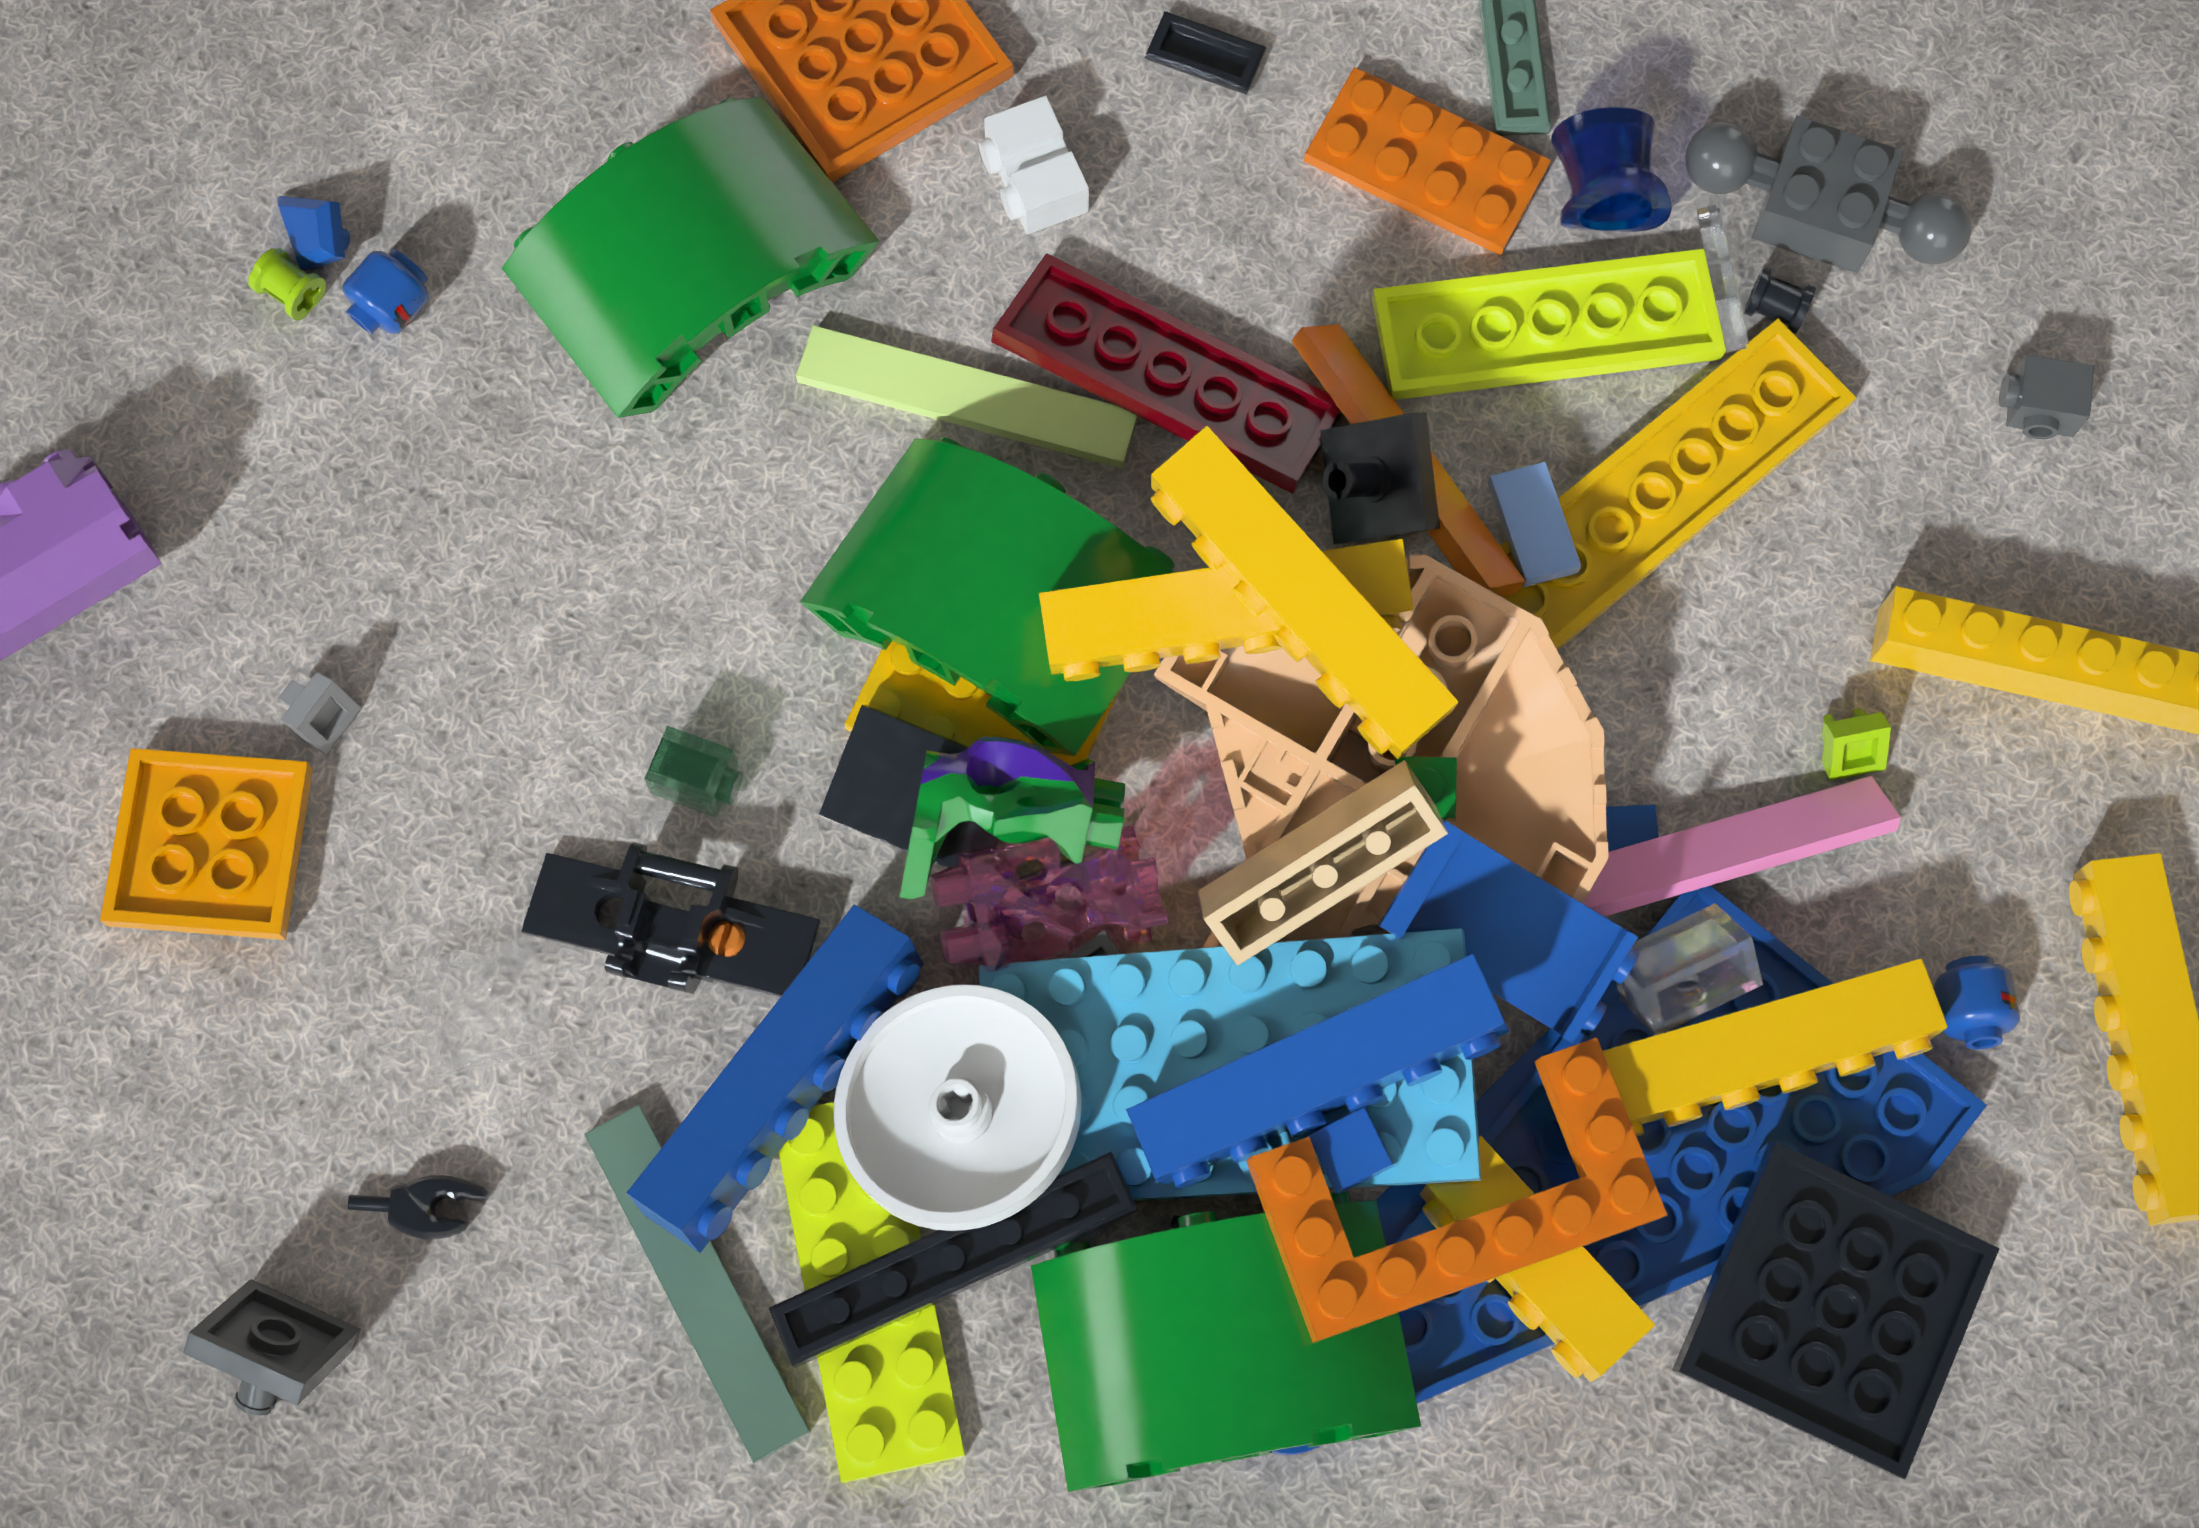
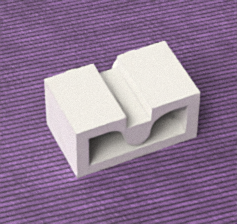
(1035, 166)

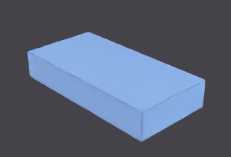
(1534, 524)

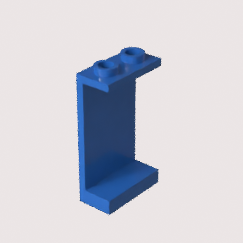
(1525, 933)

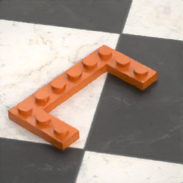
(1349, 1292)

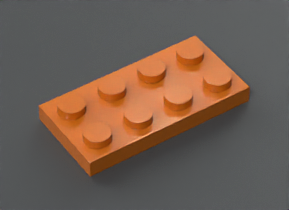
(1427, 161)

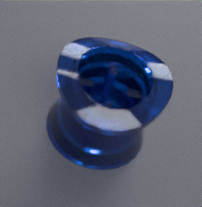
(1610, 171)

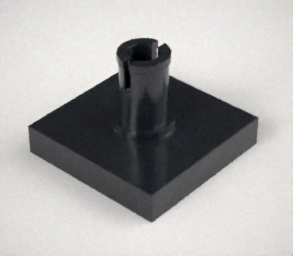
(1379, 478)

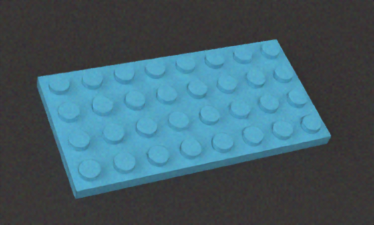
(1177, 1014)

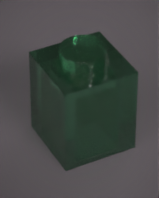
(694, 772)

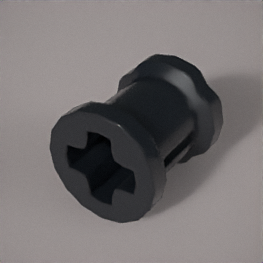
(1779, 300)

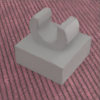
(318, 711)

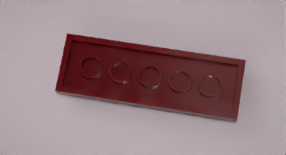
(1166, 370)

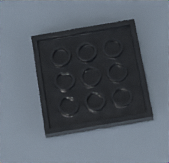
(1836, 1309)

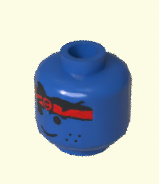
(385, 292)
(1977, 1001)

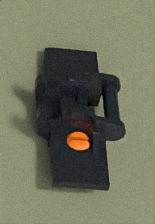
(667, 945)

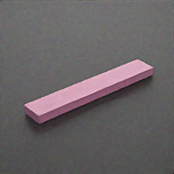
(1742, 845)

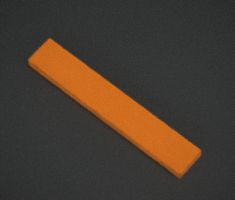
(1364, 398)

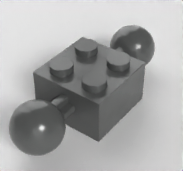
(1828, 194)

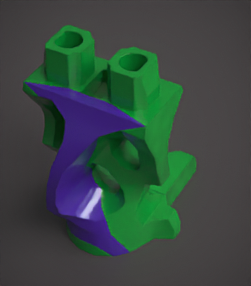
(1016, 796)

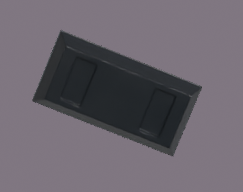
(1205, 53)

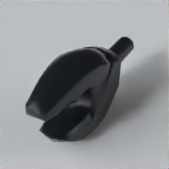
(414, 1203)

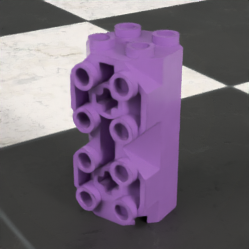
(63, 547)

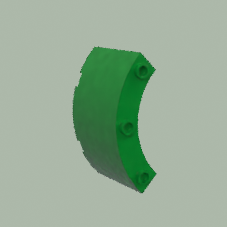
(683, 245)
(955, 575)
(1201, 1355)

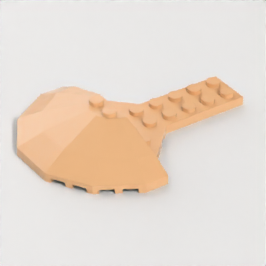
(1518, 733)

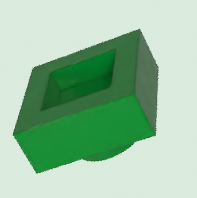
(1439, 780)

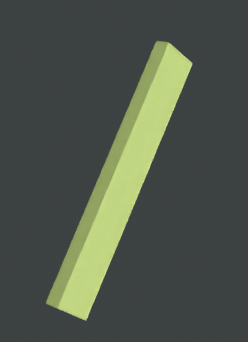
(967, 396)

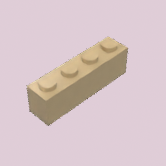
(1321, 863)

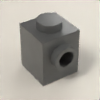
(2047, 396)

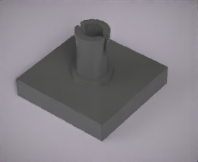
(271, 1346)

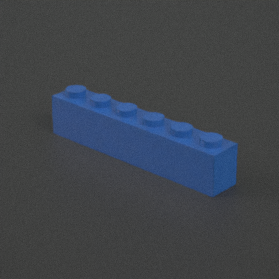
(1317, 1072)
(775, 1079)

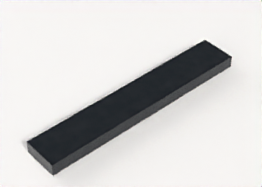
(949, 1263)

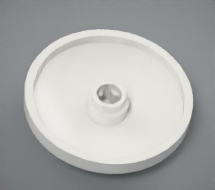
(957, 1107)

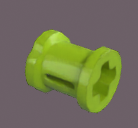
(286, 283)

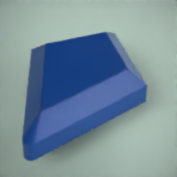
(314, 231)

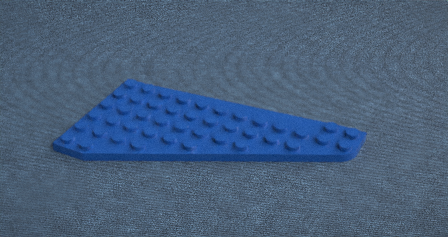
(1875, 1126)

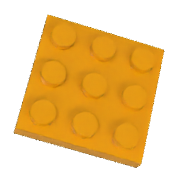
(207, 844)

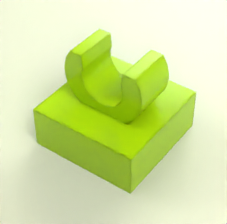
(1855, 744)

